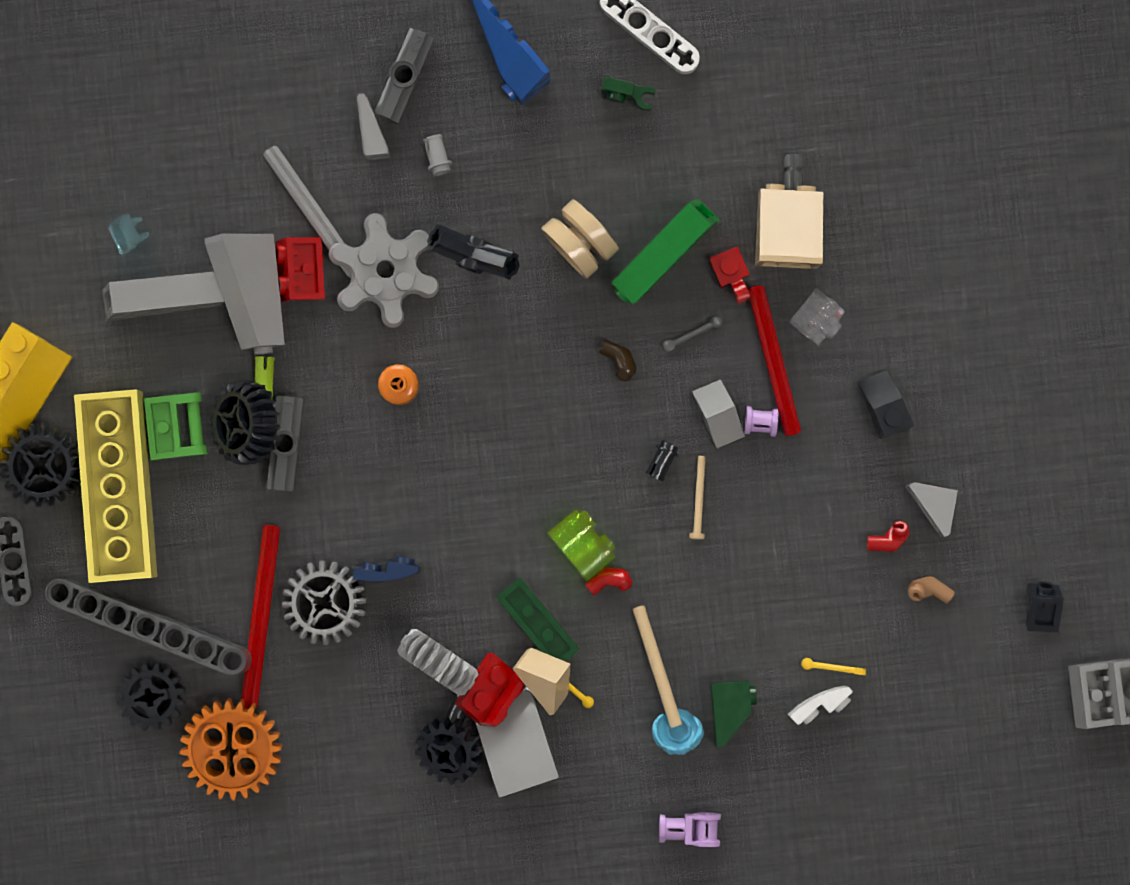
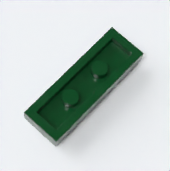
(537, 621)

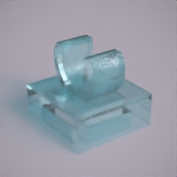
(125, 234)

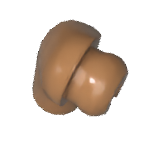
(929, 586)

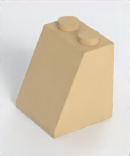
(789, 227)

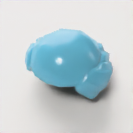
(680, 738)

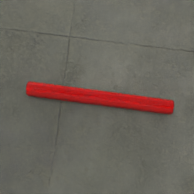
(261, 613)

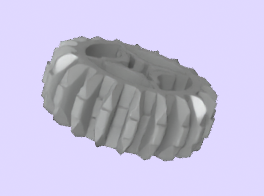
(309, 625)
(437, 662)

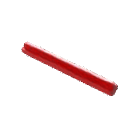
(774, 360)

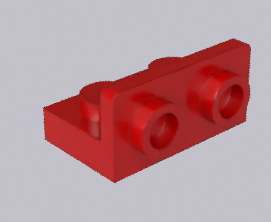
(300, 268)
(491, 693)

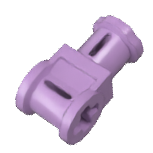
(691, 829)

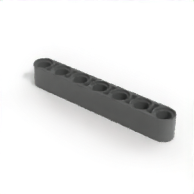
(134, 621)

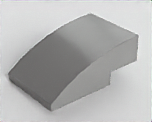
(1100, 693)
(518, 748)

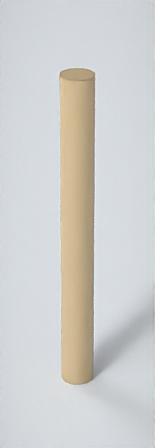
(657, 666)

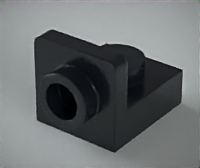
(1044, 607)

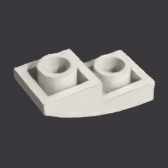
(830, 699)

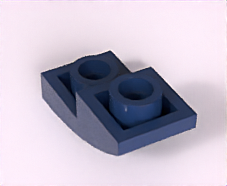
(395, 570)

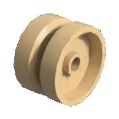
(583, 235)

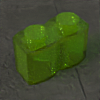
(582, 544)

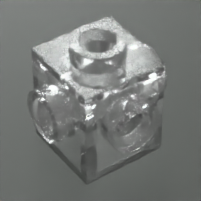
(818, 317)

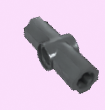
(411, 58)
(284, 465)

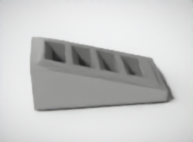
(372, 139)

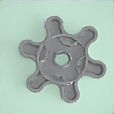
(365, 281)

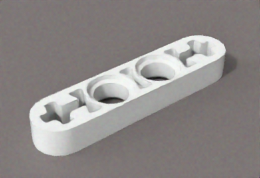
(646, 33)

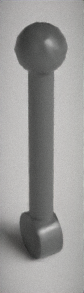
(669, 345)

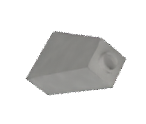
(250, 288)
(161, 295)

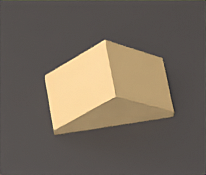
(544, 677)

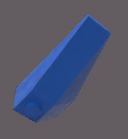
(516, 61)

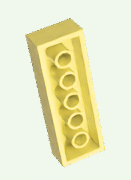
(115, 486)

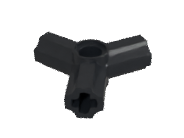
(473, 253)

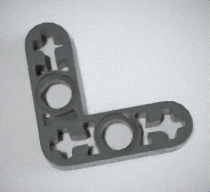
(8, 585)

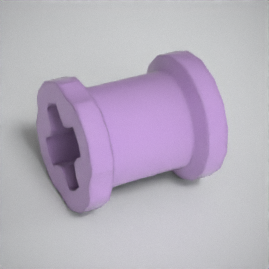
(761, 421)

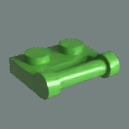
(164, 426)

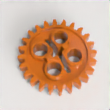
(203, 749)

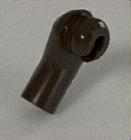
(622, 357)

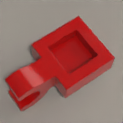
(730, 270)

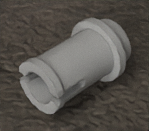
(437, 155)

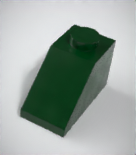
(730, 707)

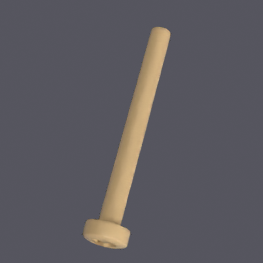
(697, 535)

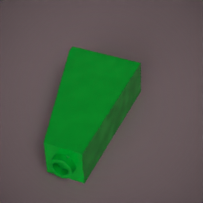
(665, 251)

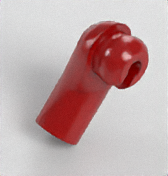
(891, 540)
(609, 577)

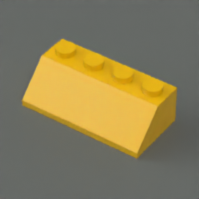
(27, 377)

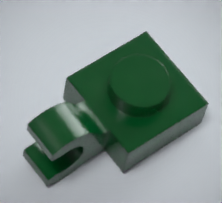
(620, 90)

